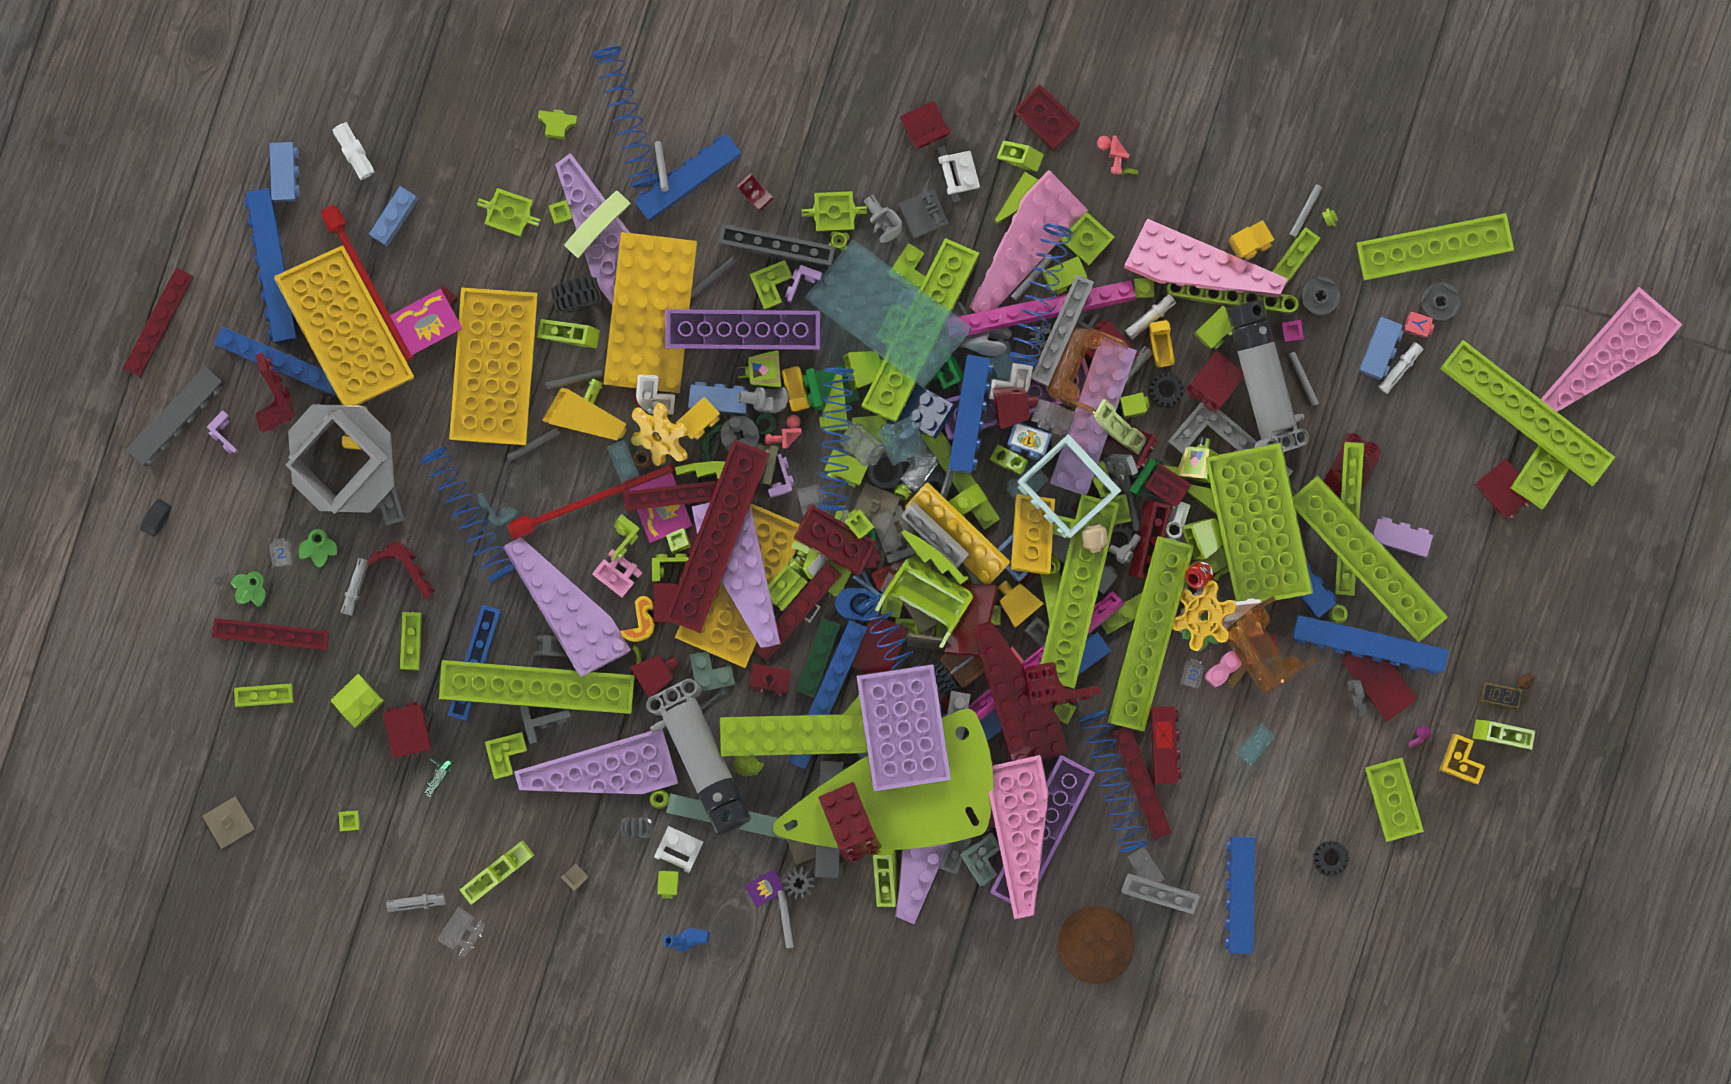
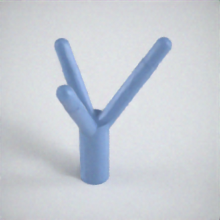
(868, 586)

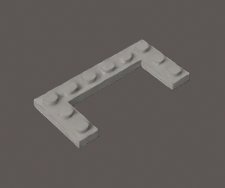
(1219, 424)

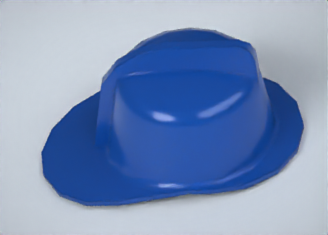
(849, 599)

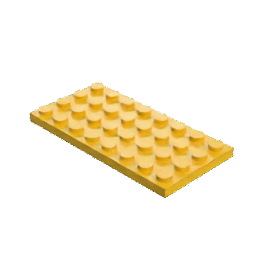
(650, 278)
(344, 327)
(493, 366)
(725, 629)

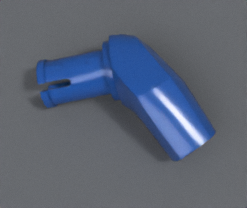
(687, 939)

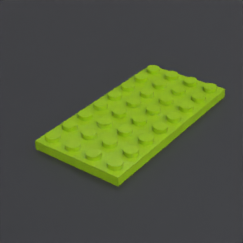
(1259, 524)

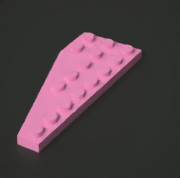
(1043, 204)
(1179, 259)
(1625, 341)
(1019, 815)

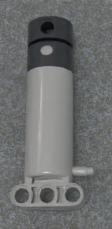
(1265, 377)
(700, 756)

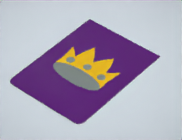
(764, 888)

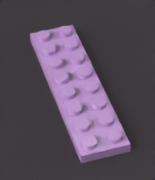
(1104, 381)

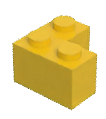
(1250, 240)
(699, 417)
(1456, 761)

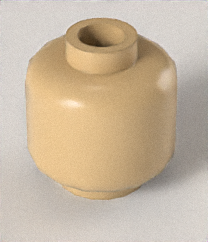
(1094, 537)

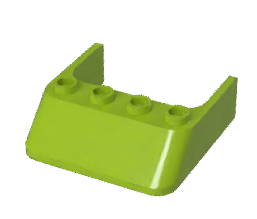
(930, 594)

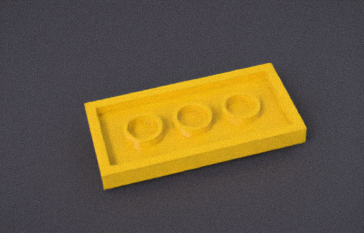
(1032, 536)

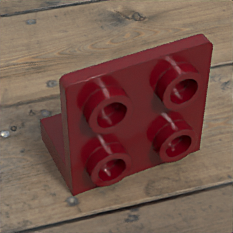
(925, 125)

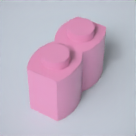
(1219, 673)

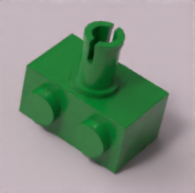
(949, 374)

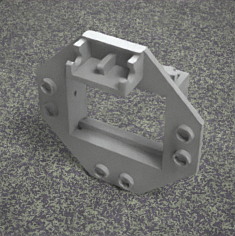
(371, 481)

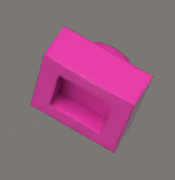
(1292, 331)

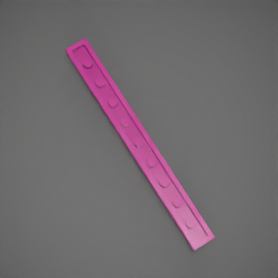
(1013, 315)
(1102, 610)

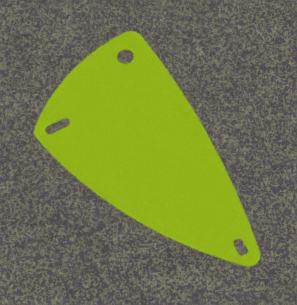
(916, 813)

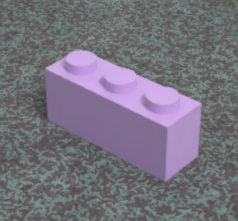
(1402, 537)

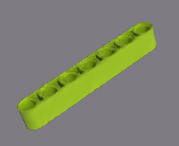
(1241, 298)

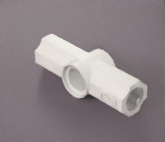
(353, 151)
(1177, 518)

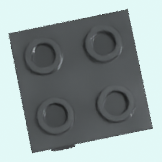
(923, 213)

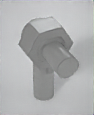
(1125, 553)

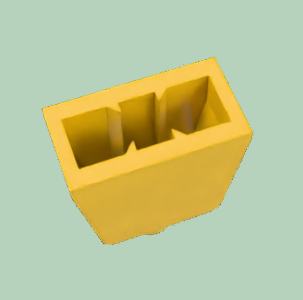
(1018, 603)

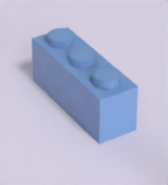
(284, 172)
(393, 216)
(1381, 348)
(720, 397)

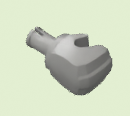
(885, 219)
(765, 399)

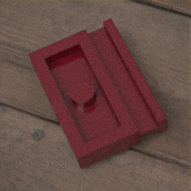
(1168, 485)

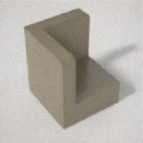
(575, 877)

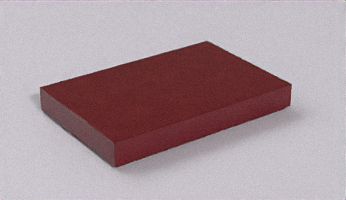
(1046, 117)
(869, 656)

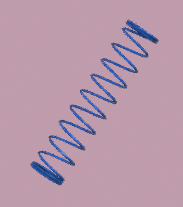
(655, 177)
(1064, 234)
(836, 371)
(434, 456)
(871, 601)
(1101, 714)

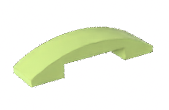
(597, 223)
(1119, 428)

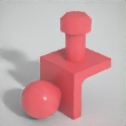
(1116, 151)
(788, 435)

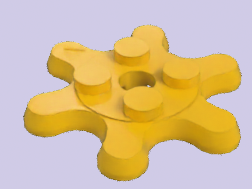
(668, 432)
(1192, 616)

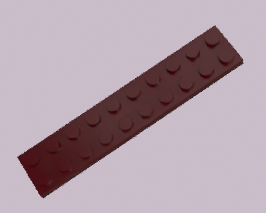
(717, 536)

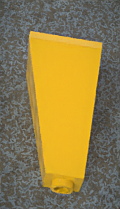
(578, 414)

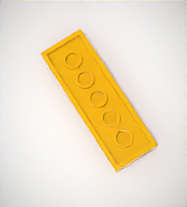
(983, 557)

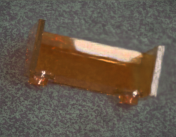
(1062, 386)
(1260, 653)

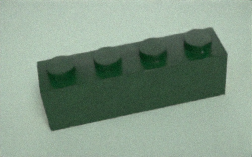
(818, 658)

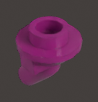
(1423, 733)

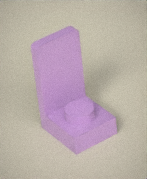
(810, 276)
(221, 422)
(779, 489)

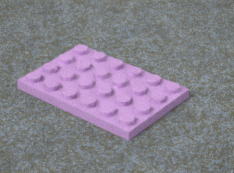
(903, 727)

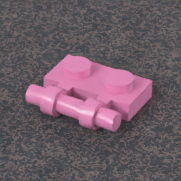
(614, 578)

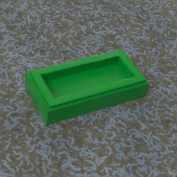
(1144, 476)

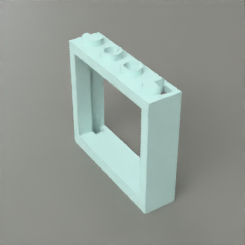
(1097, 471)

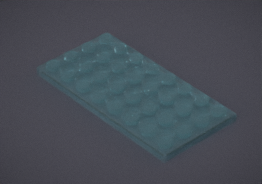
(888, 313)

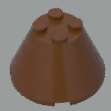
(1096, 944)

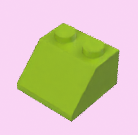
(357, 701)

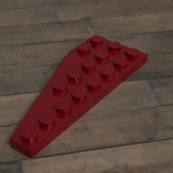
(1025, 727)

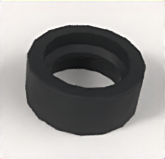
(885, 485)
(156, 517)

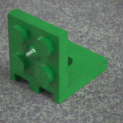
(816, 381)

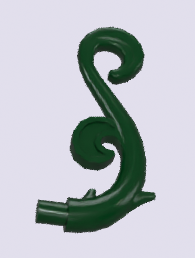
(710, 432)

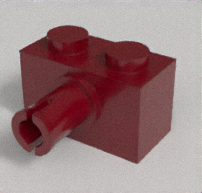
(770, 678)

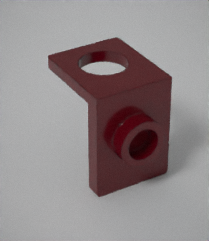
(755, 193)

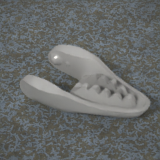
(980, 343)

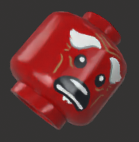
(1199, 575)

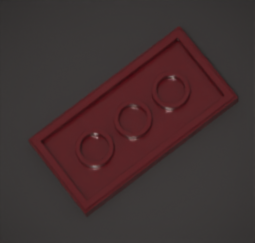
(834, 540)
(980, 610)
(1380, 684)

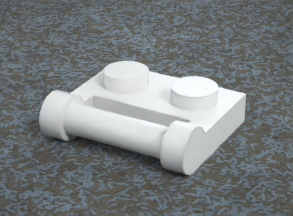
(964, 172)
(682, 843)

